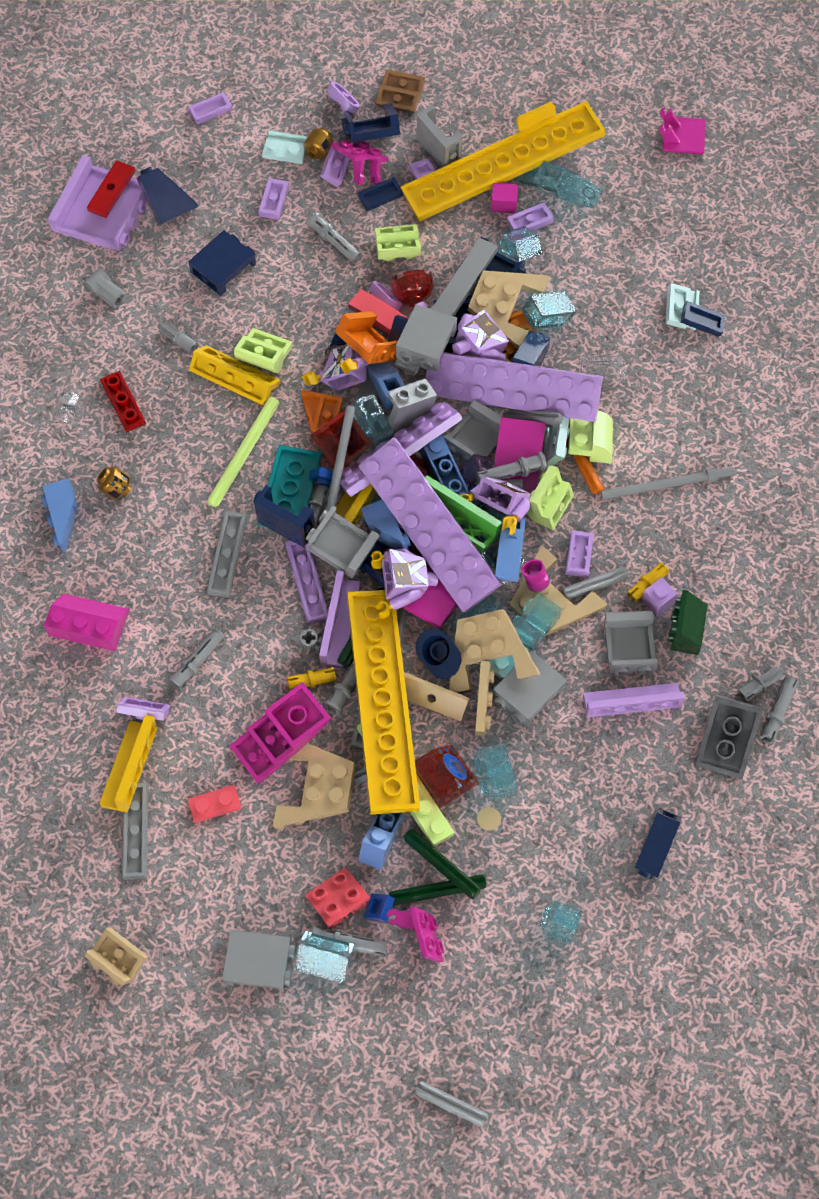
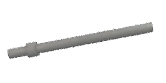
(340, 457)
(709, 475)

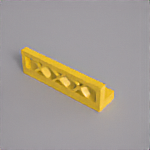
(236, 377)

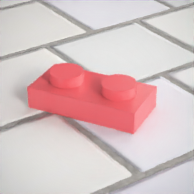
(214, 803)

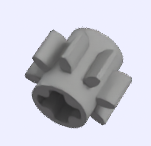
(315, 642)

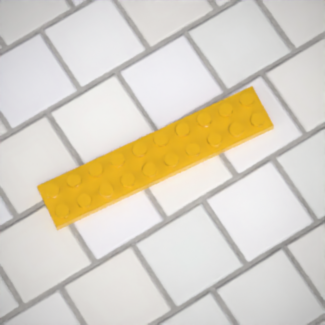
(503, 161)
(382, 706)

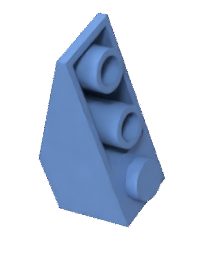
(384, 379)
(442, 465)
(63, 507)
(383, 522)
(510, 553)
(380, 839)

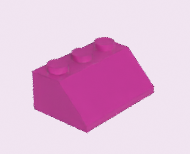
(86, 621)

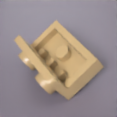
(116, 957)

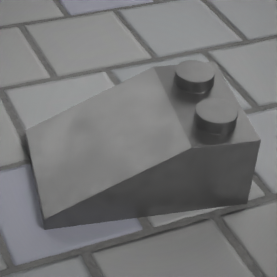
(729, 736)

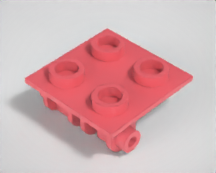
(338, 898)

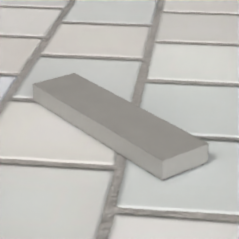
(227, 554)
(136, 836)

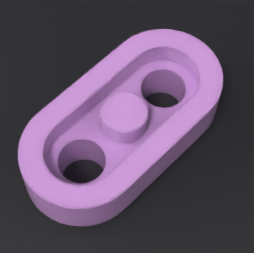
(343, 97)
(385, 295)

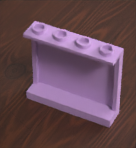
(73, 219)

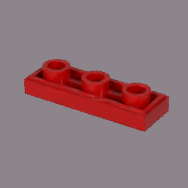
(111, 189)
(127, 409)

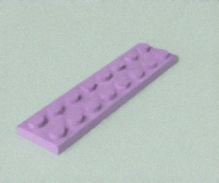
(517, 386)
(430, 525)

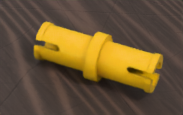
(647, 580)
(312, 678)

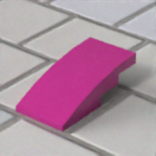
(516, 440)
(434, 605)
(280, 732)

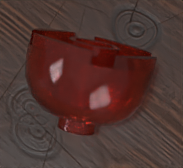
(413, 287)

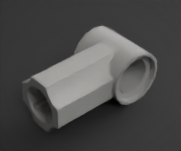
(102, 286)

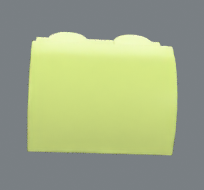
(397, 242)
(263, 350)
(592, 438)
(550, 498)

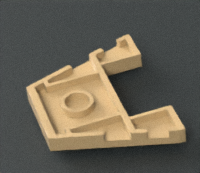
(498, 294)
(569, 613)
(487, 639)
(325, 791)

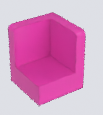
(504, 198)

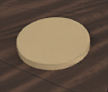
(489, 818)

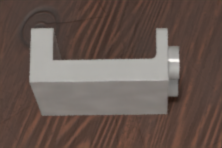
(438, 146)
(425, 337)
(409, 403)
(475, 433)
(340, 542)
(630, 642)
(528, 695)
(258, 960)

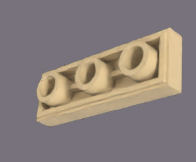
(484, 698)
(445, 703)

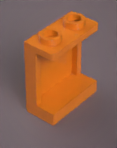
(360, 335)

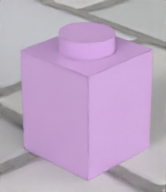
(659, 597)

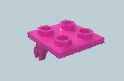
(682, 133)
(358, 153)
(425, 927)

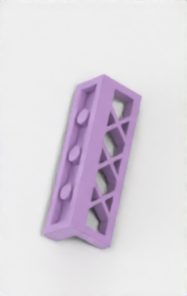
(337, 625)
(633, 700)

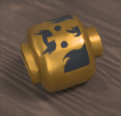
(318, 143)
(113, 482)

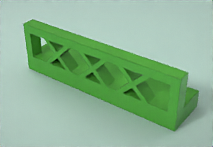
(464, 512)

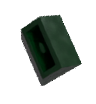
(687, 624)

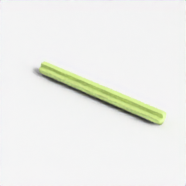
(243, 452)

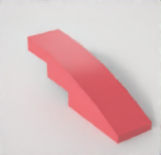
(385, 314)

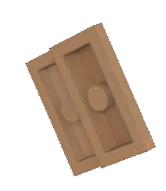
(401, 90)

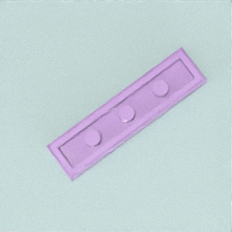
(307, 583)

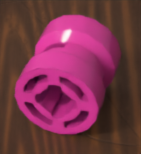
(535, 575)

